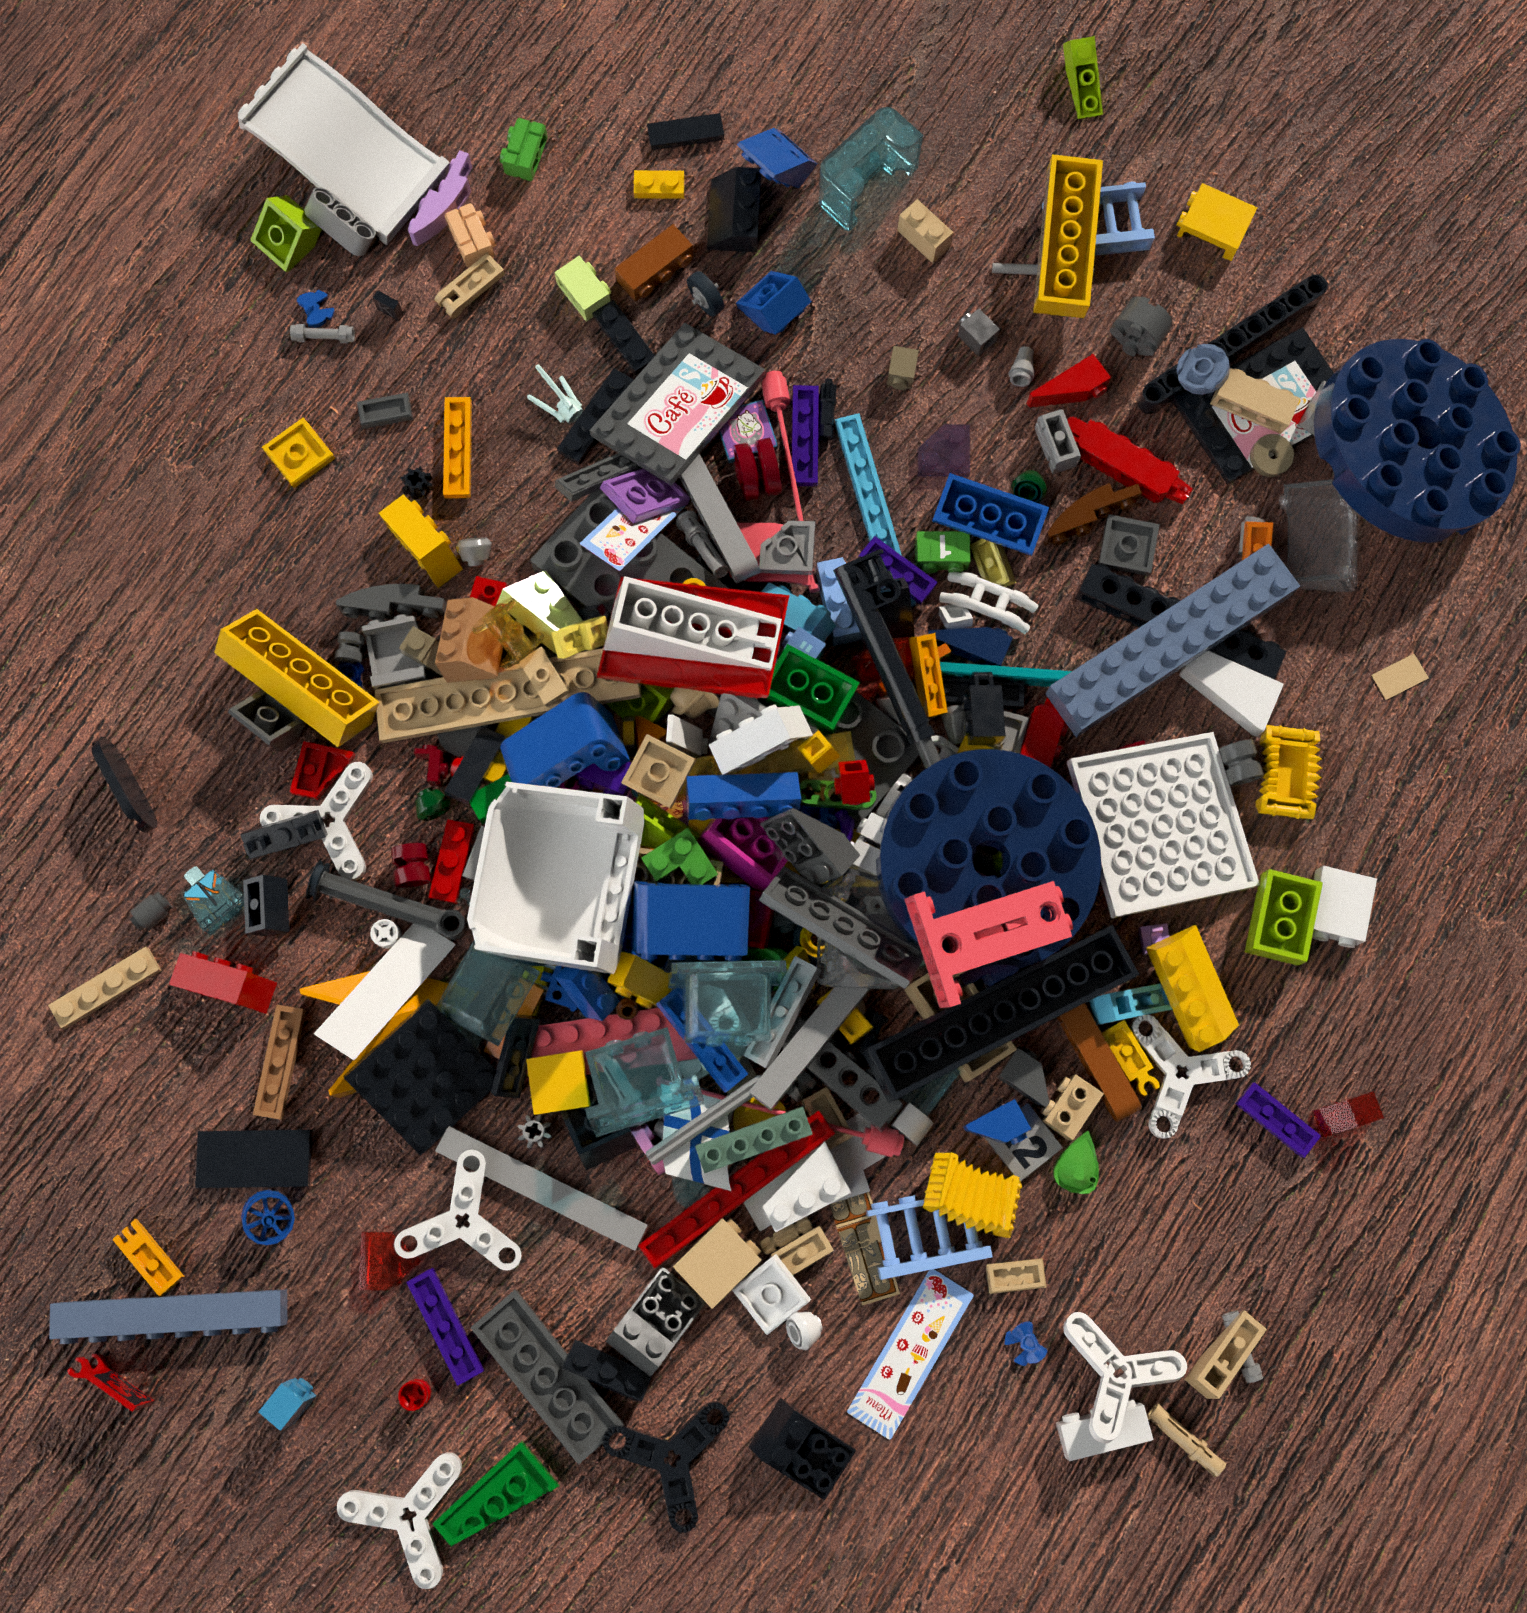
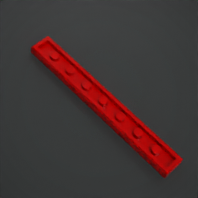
(743, 1185)

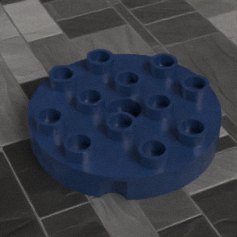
(1408, 394)
(996, 803)

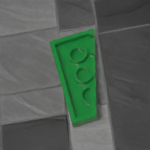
(503, 1489)

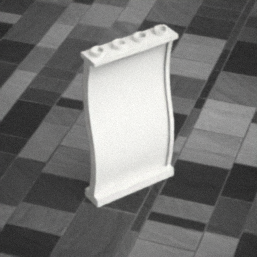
(342, 142)

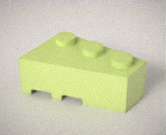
(540, 606)

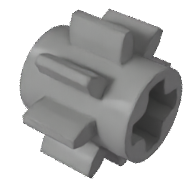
(537, 1139)

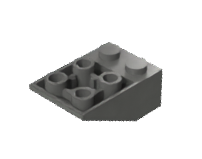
(811, 846)
(656, 1321)

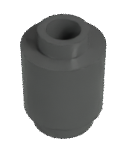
(150, 911)

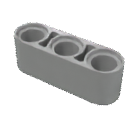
(339, 221)

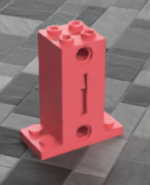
(985, 933)

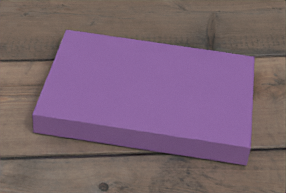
(643, 495)

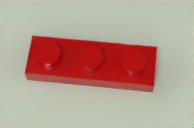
(451, 861)

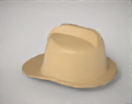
(692, 702)

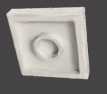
(771, 1294)

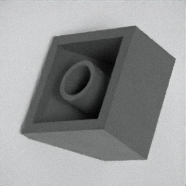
(269, 720)

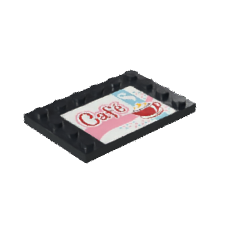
(1227, 438)

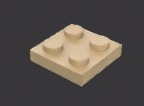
(658, 771)

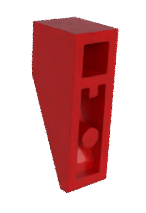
(1074, 385)

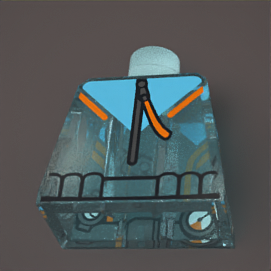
(212, 899)

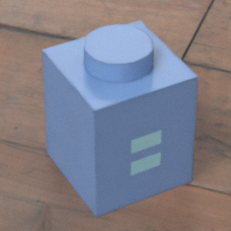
(805, 642)

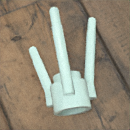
(568, 407)

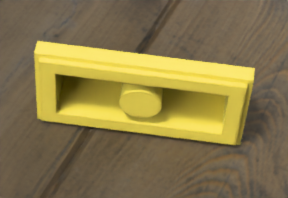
(992, 562)

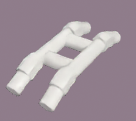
(997, 612)

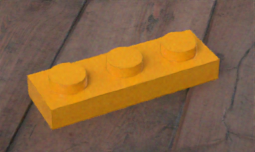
(928, 674)

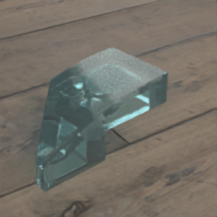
(687, 1191)

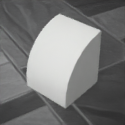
(912, 1124)

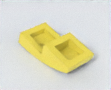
(580, 636)

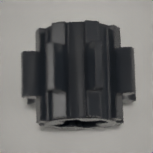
(413, 478)

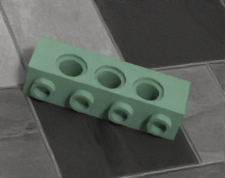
(753, 1139)

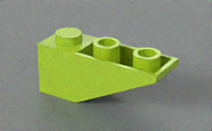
(1083, 76)

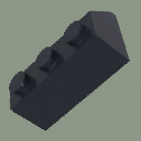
(735, 210)

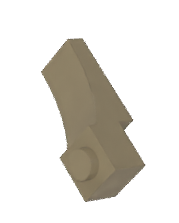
(421, 649)

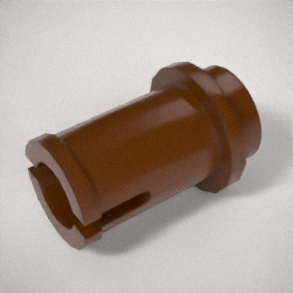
(627, 1008)

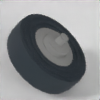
(705, 293)

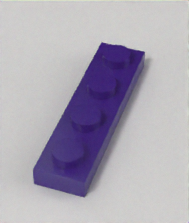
(805, 435)
(445, 1326)

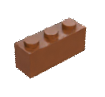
(654, 263)

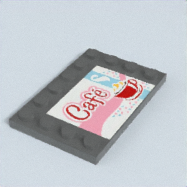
(678, 403)

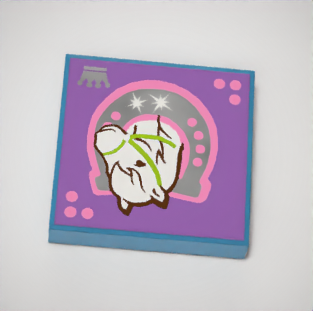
(746, 425)

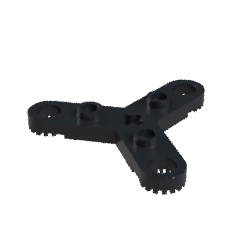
(651, 1451)

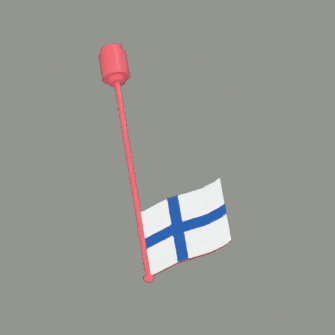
(687, 1165)

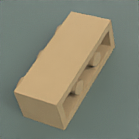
(1256, 401)

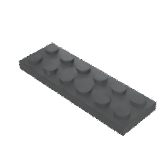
(843, 926)
(535, 1364)

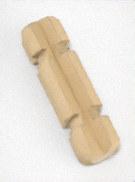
(785, 1235)

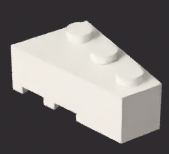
(759, 737)
(807, 1190)

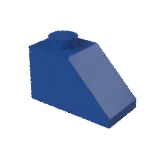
(1001, 1124)

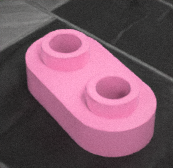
(644, 1138)

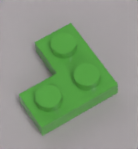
(680, 852)

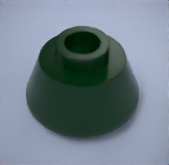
(1029, 486)
(431, 804)

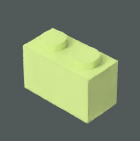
(582, 287)

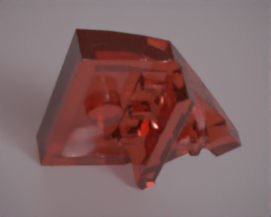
(379, 1262)

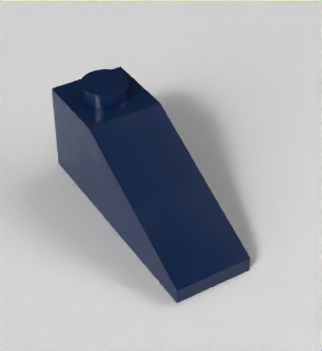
(976, 645)

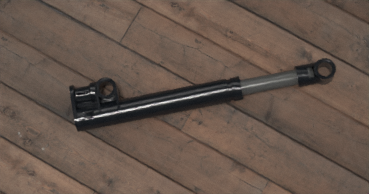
(861, 587)

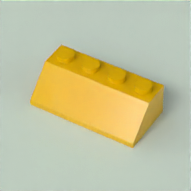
(1193, 989)

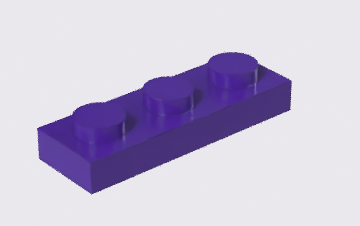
(918, 581)
(1278, 1120)

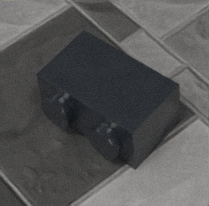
(266, 906)

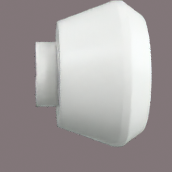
(803, 1329)

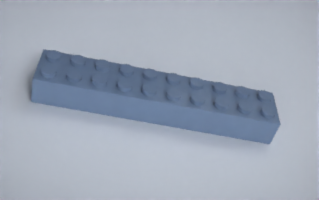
(1172, 640)

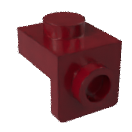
(436, 767)

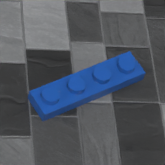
(717, 1060)

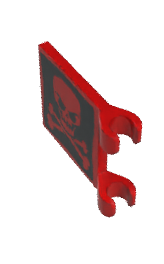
(111, 1383)

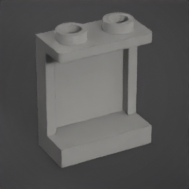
(386, 660)

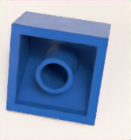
(774, 301)

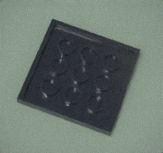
(423, 1077)

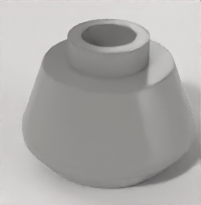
(474, 550)

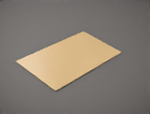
(1400, 676)

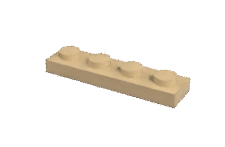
(104, 988)

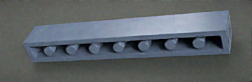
(168, 1314)

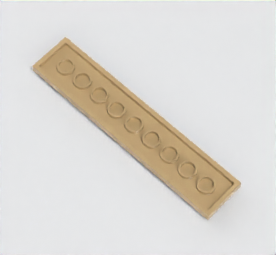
(443, 707)

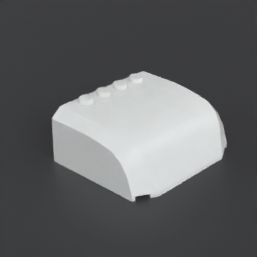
(556, 876)

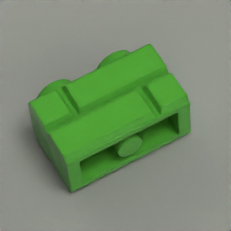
(524, 149)

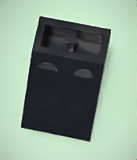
(801, 1449)

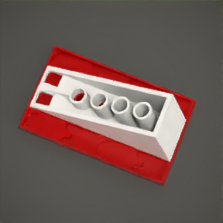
(693, 637)

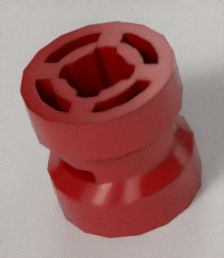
(410, 1397)

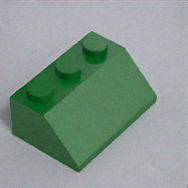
(813, 686)

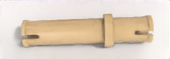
(1195, 1448)

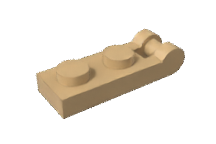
(469, 285)

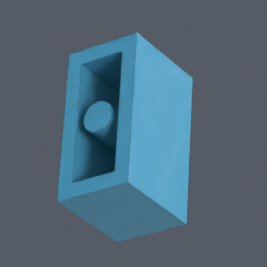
(288, 1403)

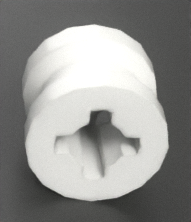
(381, 930)

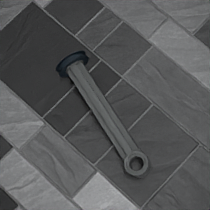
(384, 902)

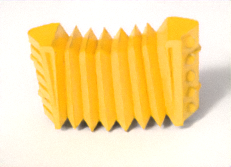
(1290, 772)
(972, 1197)

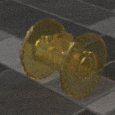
(508, 633)

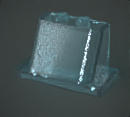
(486, 995)
(727, 1000)
(638, 1082)

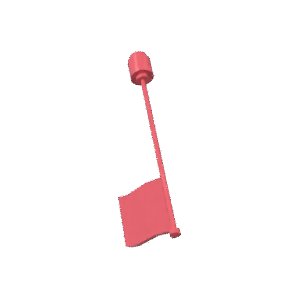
(776, 398)

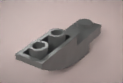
(382, 601)

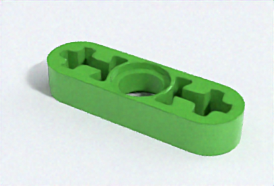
(827, 803)

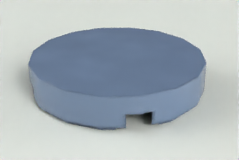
(1203, 369)

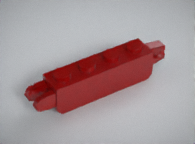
(1127, 462)
(1043, 734)

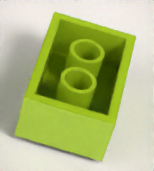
(1283, 917)

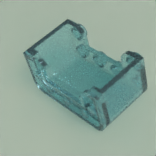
(879, 143)

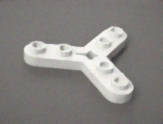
(339, 805)
(1114, 1392)
(387, 1512)

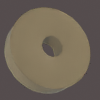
(1279, 447)

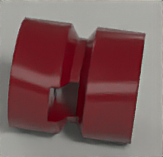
(410, 865)

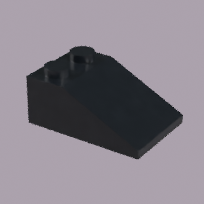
(590, 1148)

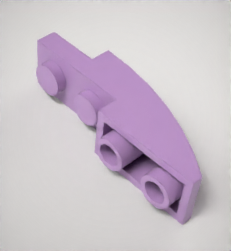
(450, 196)

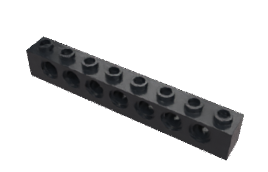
(1117, 605)

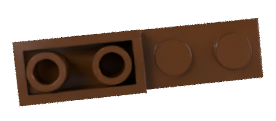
(1082, 514)

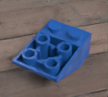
(778, 157)
(590, 988)

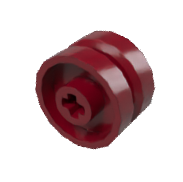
(752, 469)

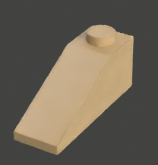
(1225, 1356)

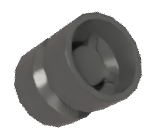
(1241, 762)

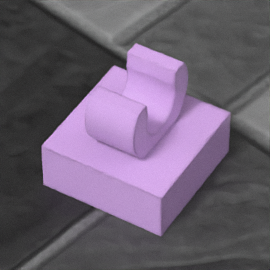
(1152, 934)

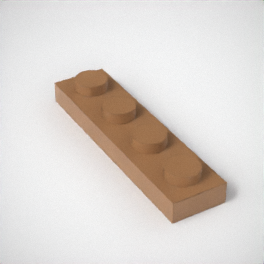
(279, 1062)

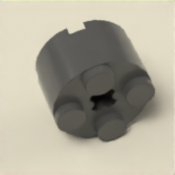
(1141, 327)

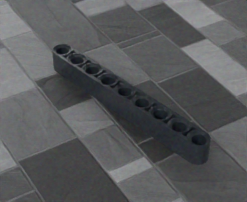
(1242, 337)

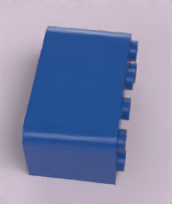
(564, 743)
(690, 920)

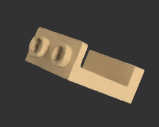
(718, 1262)

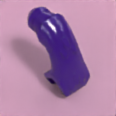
(846, 823)

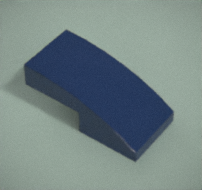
(989, 975)

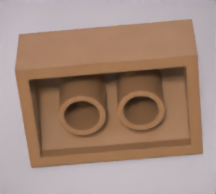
(460, 651)

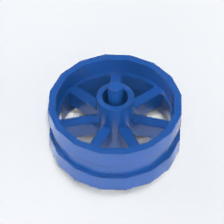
(267, 1217)

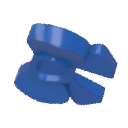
(315, 316)
(1033, 1351)

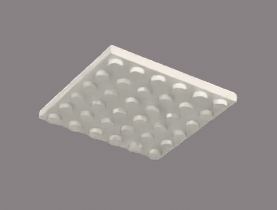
(1164, 824)

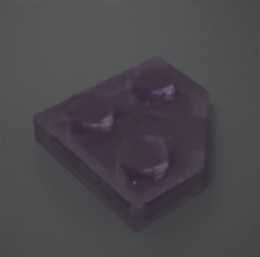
(945, 452)

